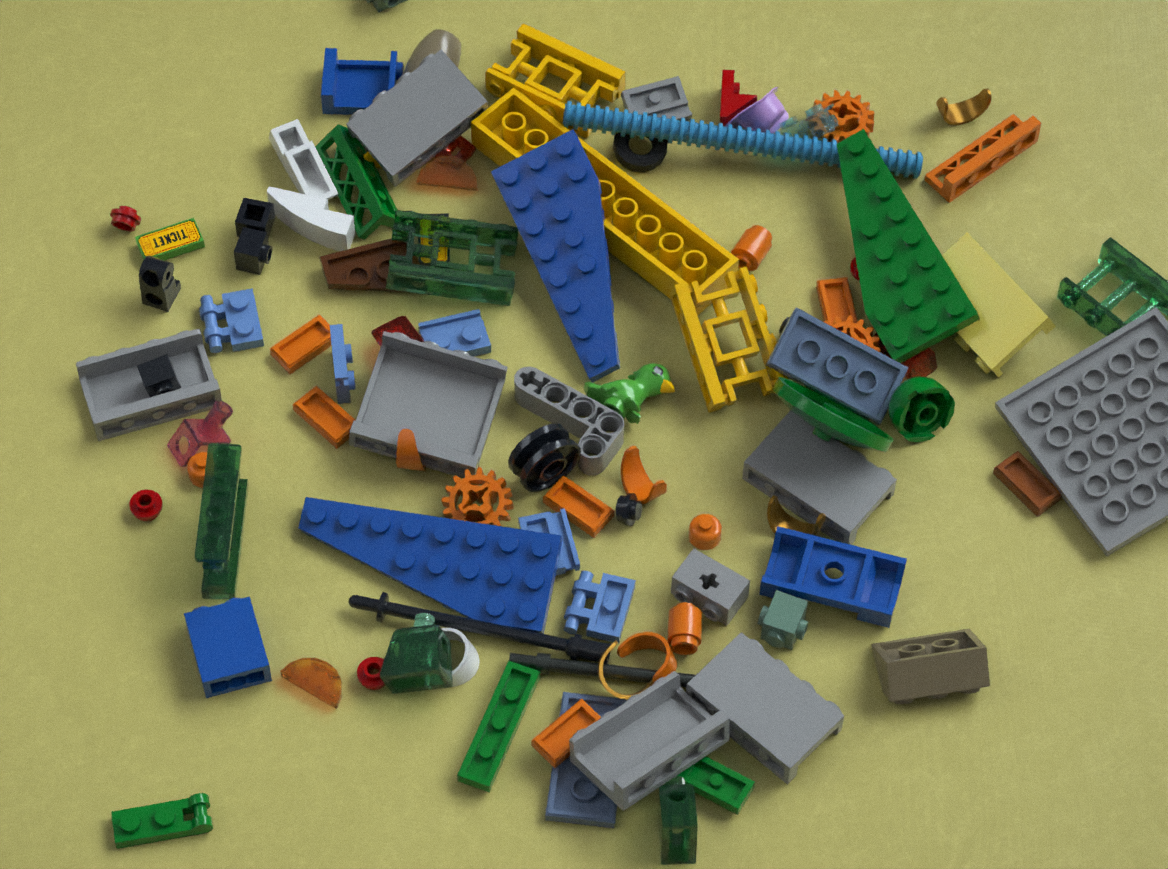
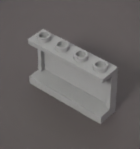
(417, 116)
(119, 398)
(818, 478)
(767, 706)
(647, 741)

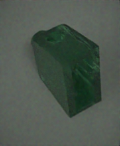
(418, 658)
(677, 811)

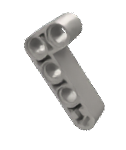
(536, 392)

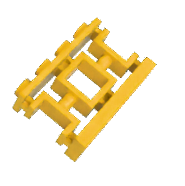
(558, 60)
(705, 348)

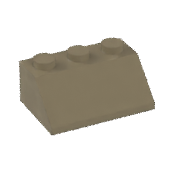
(931, 666)

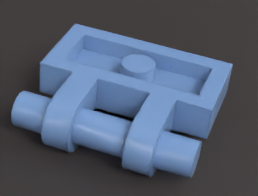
(242, 321)
(609, 610)

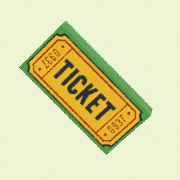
(171, 240)

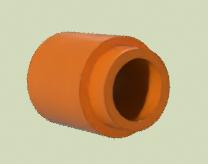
(752, 247)
(684, 628)

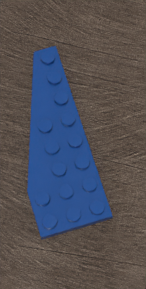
(562, 225)
(464, 565)

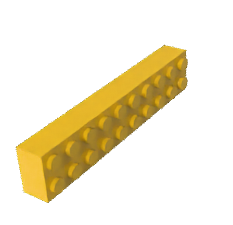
(636, 224)

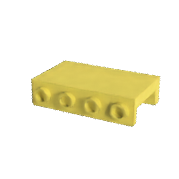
(1004, 309)

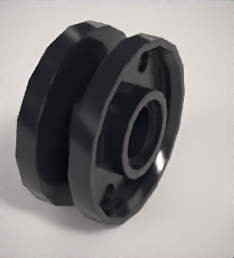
(544, 457)

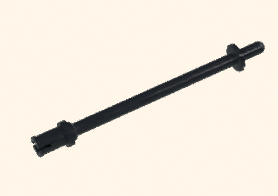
(573, 646)

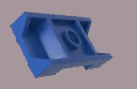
(868, 579)

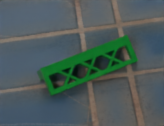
(372, 190)

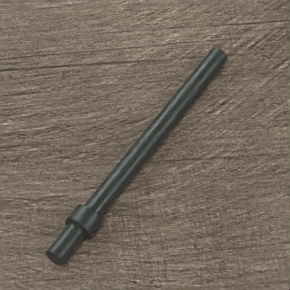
(545, 663)

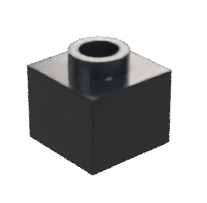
(255, 215)
(252, 251)
(159, 376)

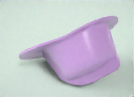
(763, 114)

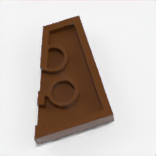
(362, 266)

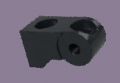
(158, 279)

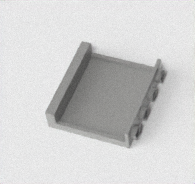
(434, 393)

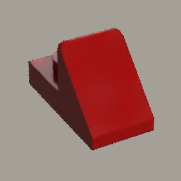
(731, 101)

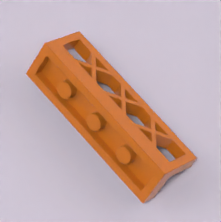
(985, 161)

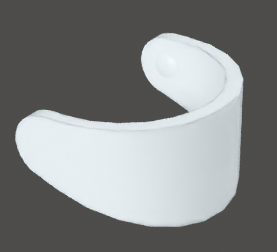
(470, 661)

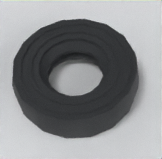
(638, 162)

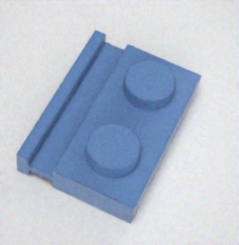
(458, 332)
(341, 356)
(556, 524)

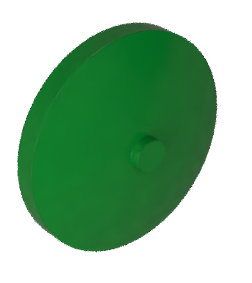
(830, 418)

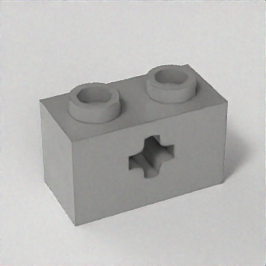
(710, 587)

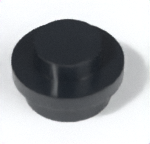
(628, 509)

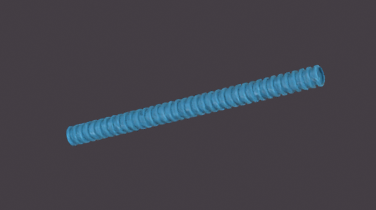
(726, 137)

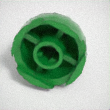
(920, 408)

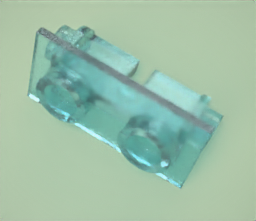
(816, 119)

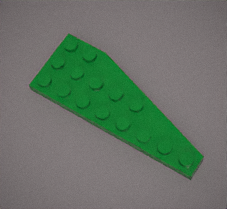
(900, 270)

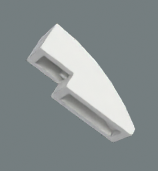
(302, 161)
(312, 218)

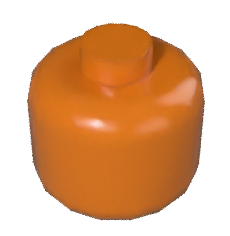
(196, 468)
(705, 531)

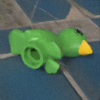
(627, 395)

